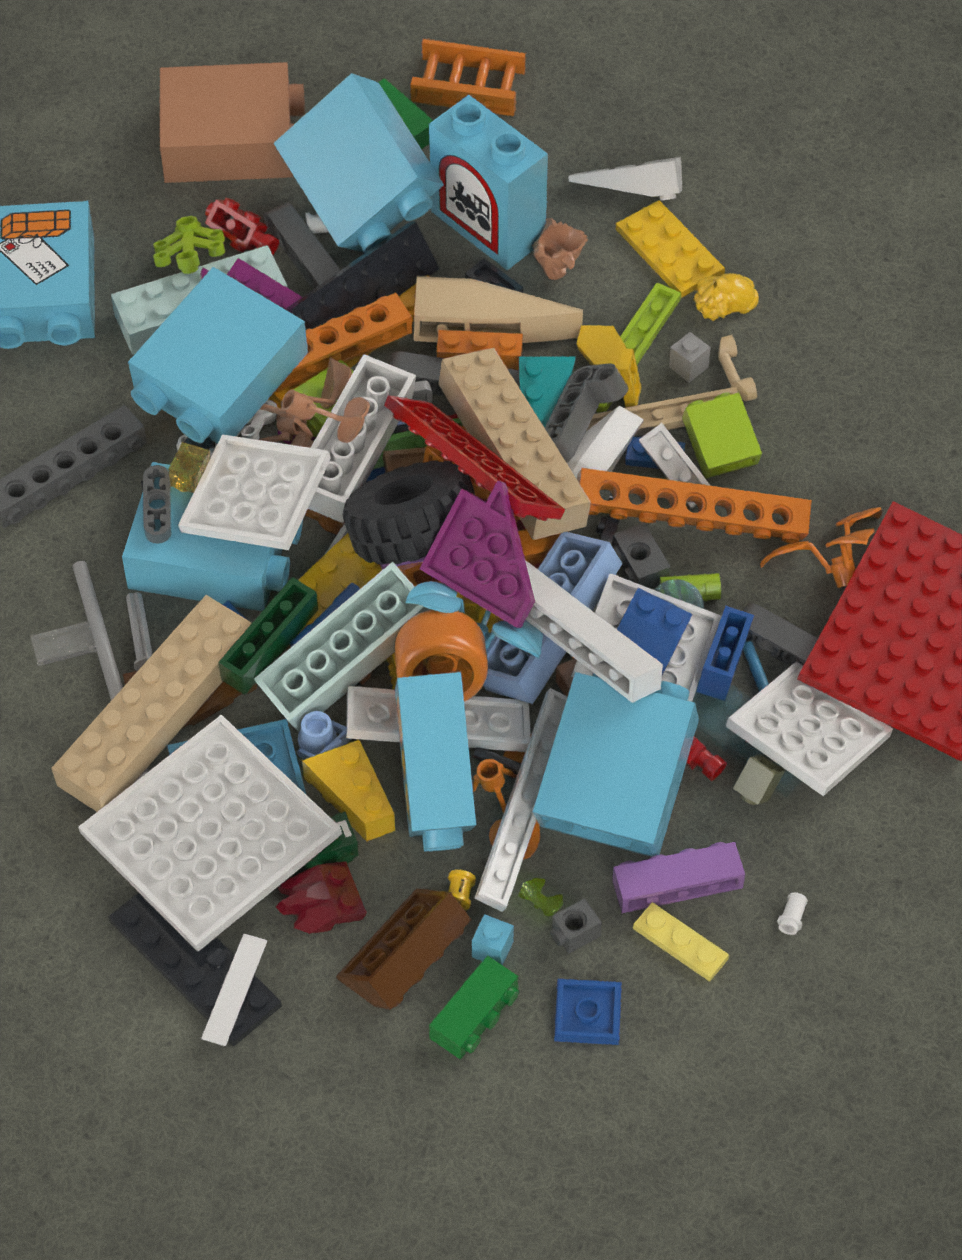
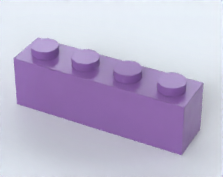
(678, 876)

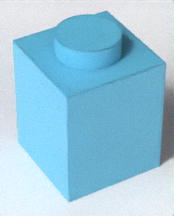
(492, 939)

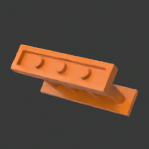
(447, 94)

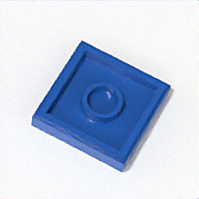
(588, 1011)

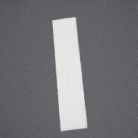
(234, 989)

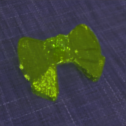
(532, 891)

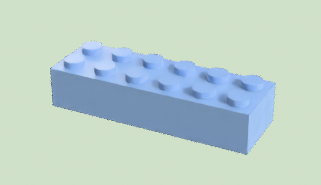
(581, 569)

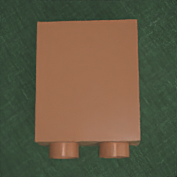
(225, 121)

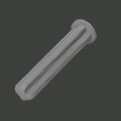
(139, 629)

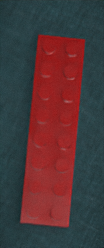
(473, 457)

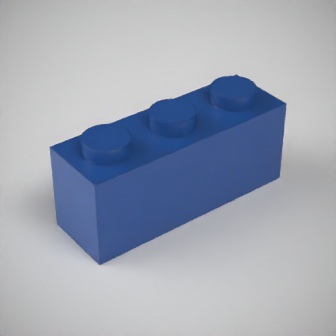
(725, 653)

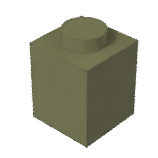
(758, 780)

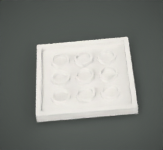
(254, 492)
(694, 646)
(808, 730)

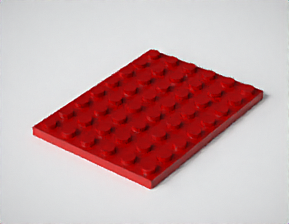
(899, 633)

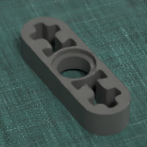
(151, 494)

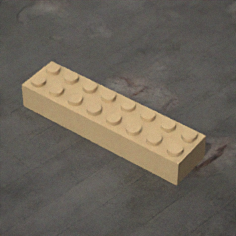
(505, 423)
(150, 707)

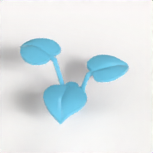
(443, 599)

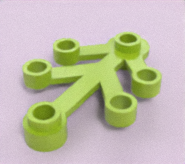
(187, 229)

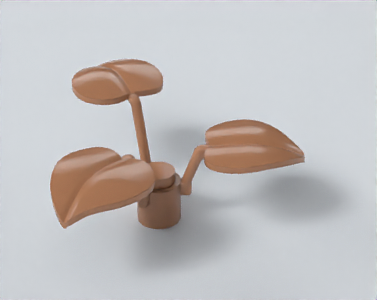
(303, 406)

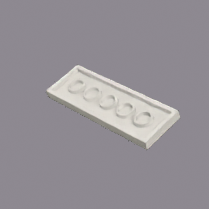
(489, 720)

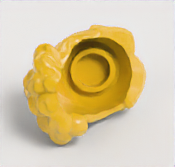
(725, 295)

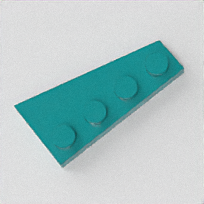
(543, 382)

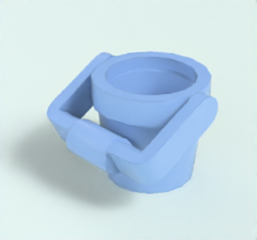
(319, 735)

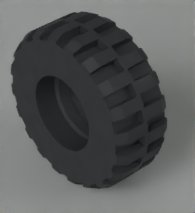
(403, 511)

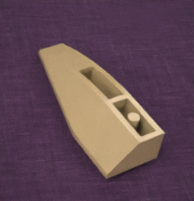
(484, 307)

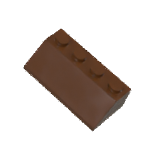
(405, 947)

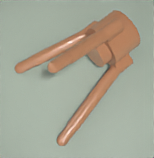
(284, 424)

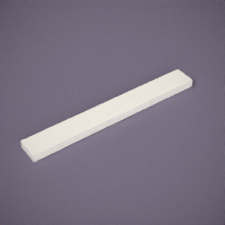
(518, 817)

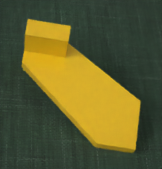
(605, 346)

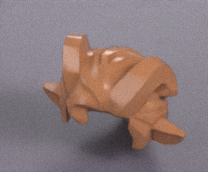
(558, 248)

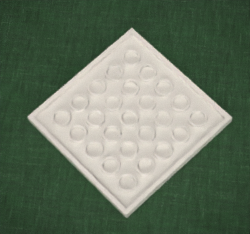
(210, 832)

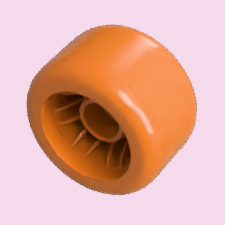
(440, 645)

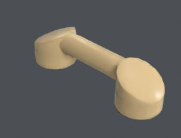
(726, 351)

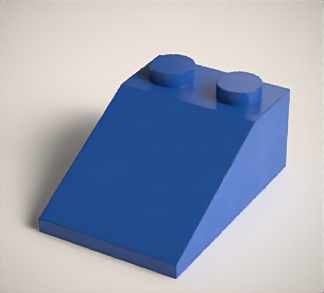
(654, 625)

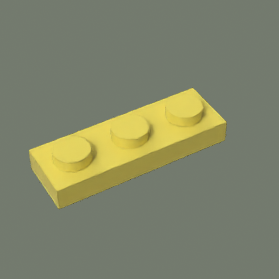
(681, 941)

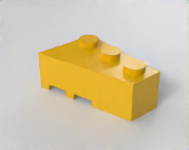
(352, 787)

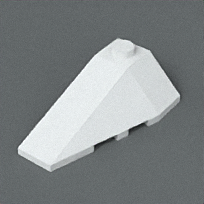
(650, 178)
(606, 441)

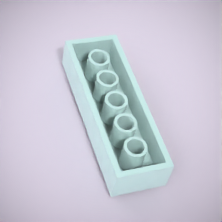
(147, 306)
(340, 648)

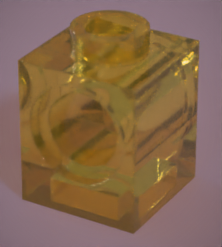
(188, 458)

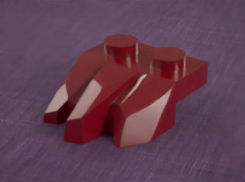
(322, 898)

